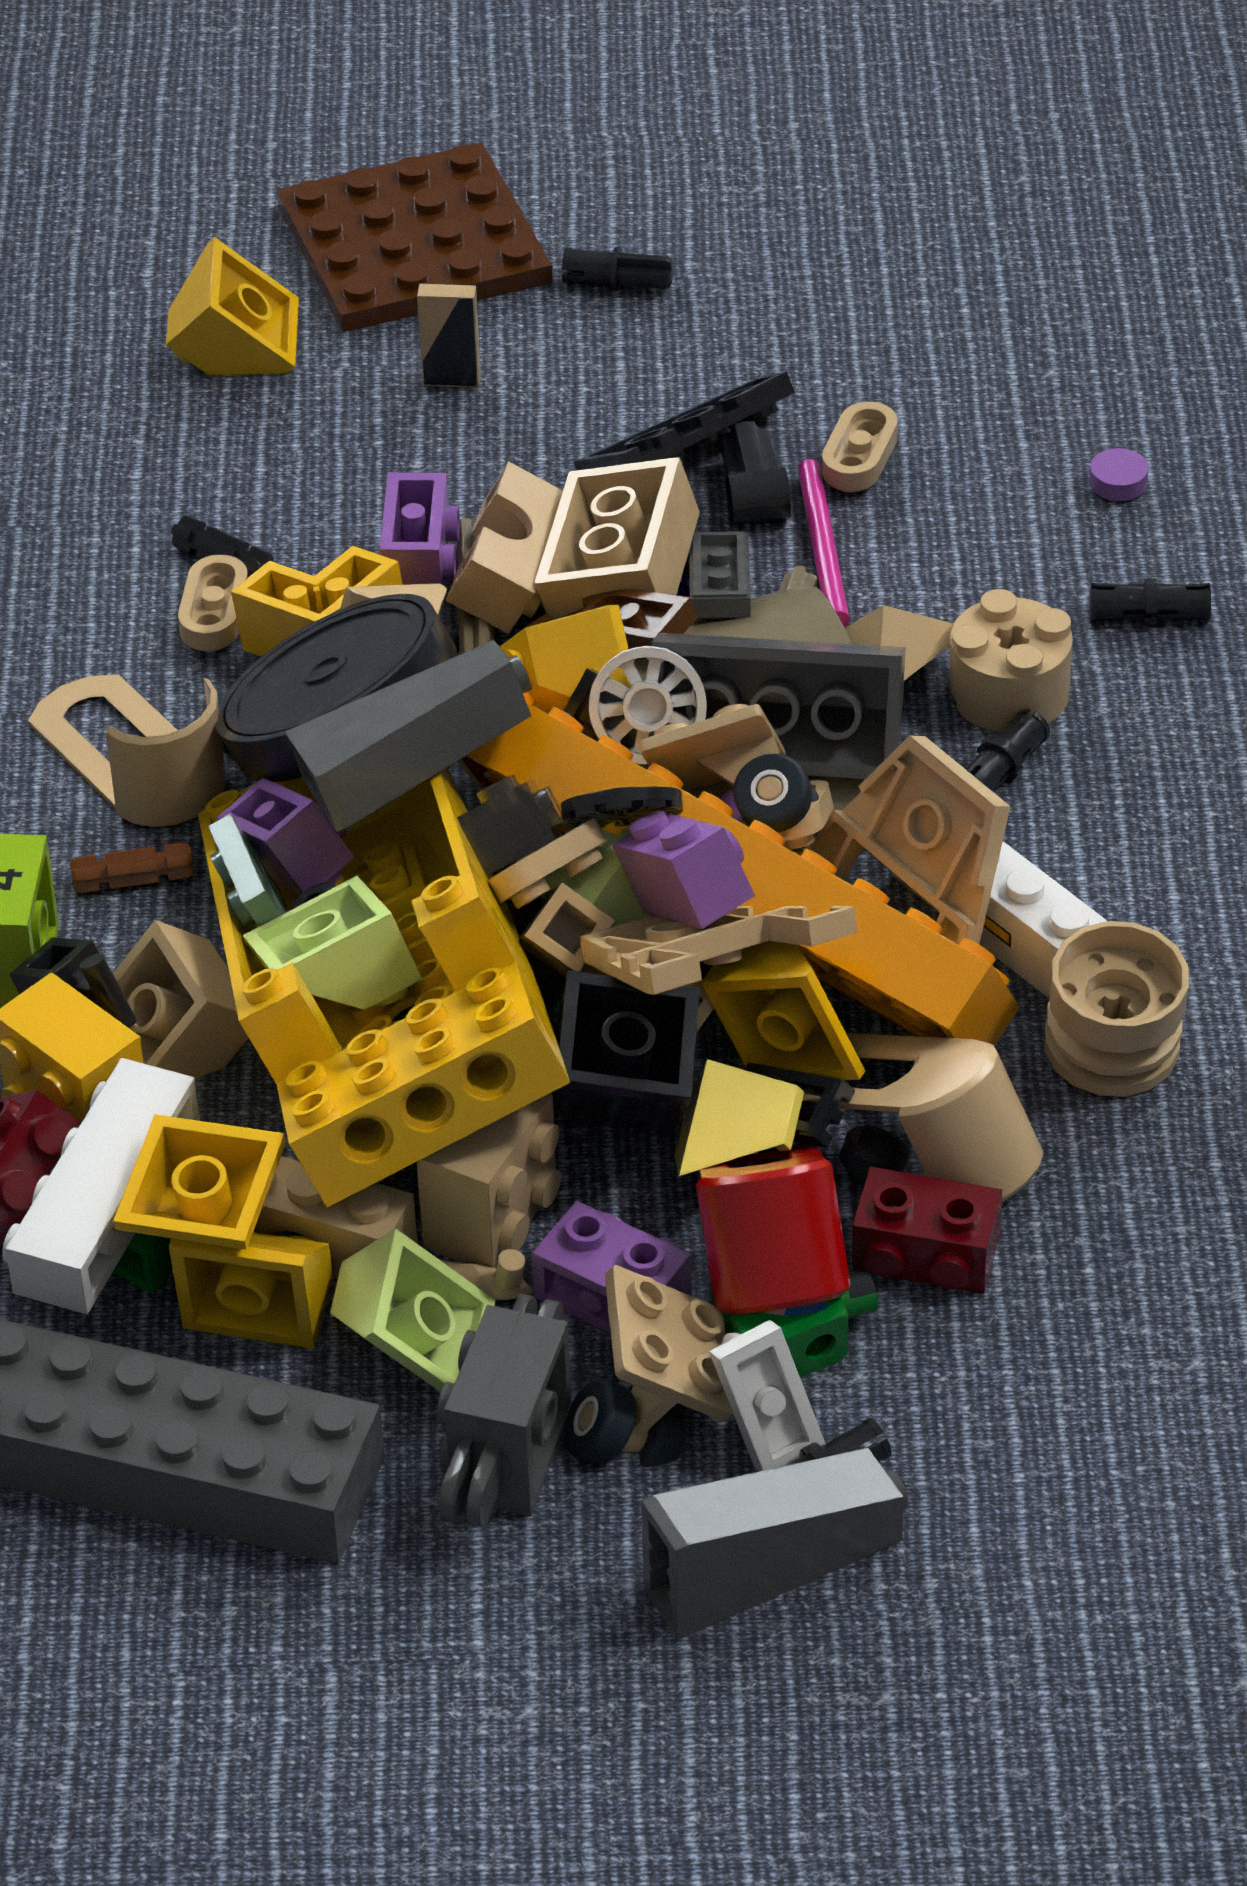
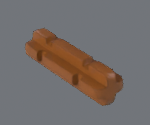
(132, 867)

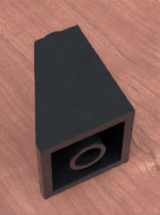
(625, 1053)

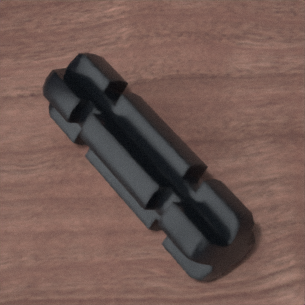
(192, 536)

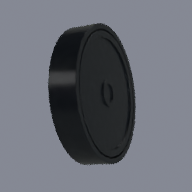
(323, 670)

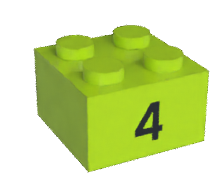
(26, 904)

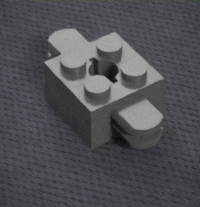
(504, 1411)

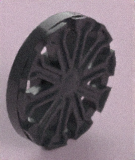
(620, 805)

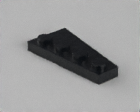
(700, 423)

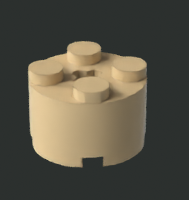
(1010, 659)

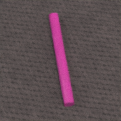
(822, 537)

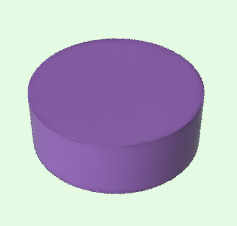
(1119, 474)

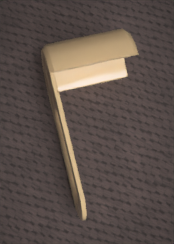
(147, 778)
(953, 1109)

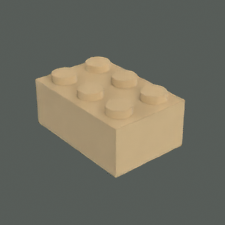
(618, 533)

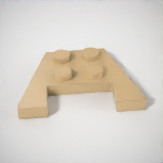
(929, 828)
(666, 954)

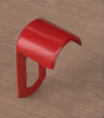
(773, 1232)

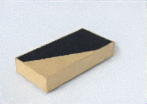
(449, 335)

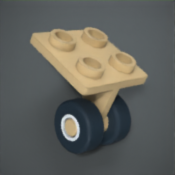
(743, 751)
(663, 1351)

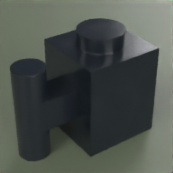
(82, 968)

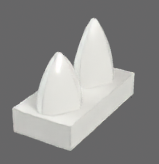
(766, 1395)

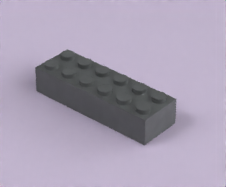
(184, 1442)

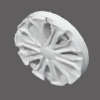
(646, 703)

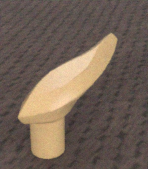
(500, 1283)

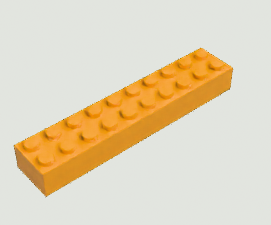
(892, 962)

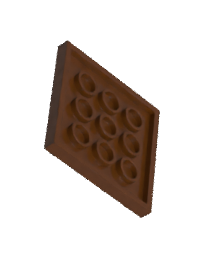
(409, 225)

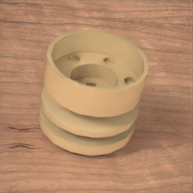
(1116, 1008)

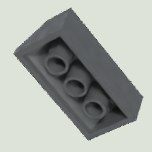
(826, 701)

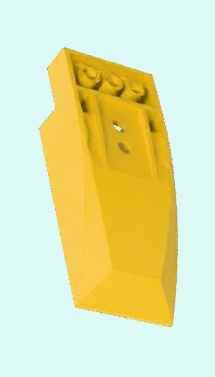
(478, 1044)

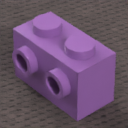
(419, 526)
(290, 836)
(683, 868)
(585, 1245)

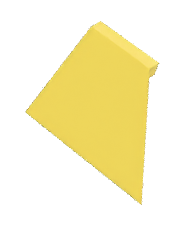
(735, 1116)

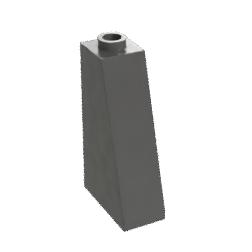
(408, 731)
(763, 1534)

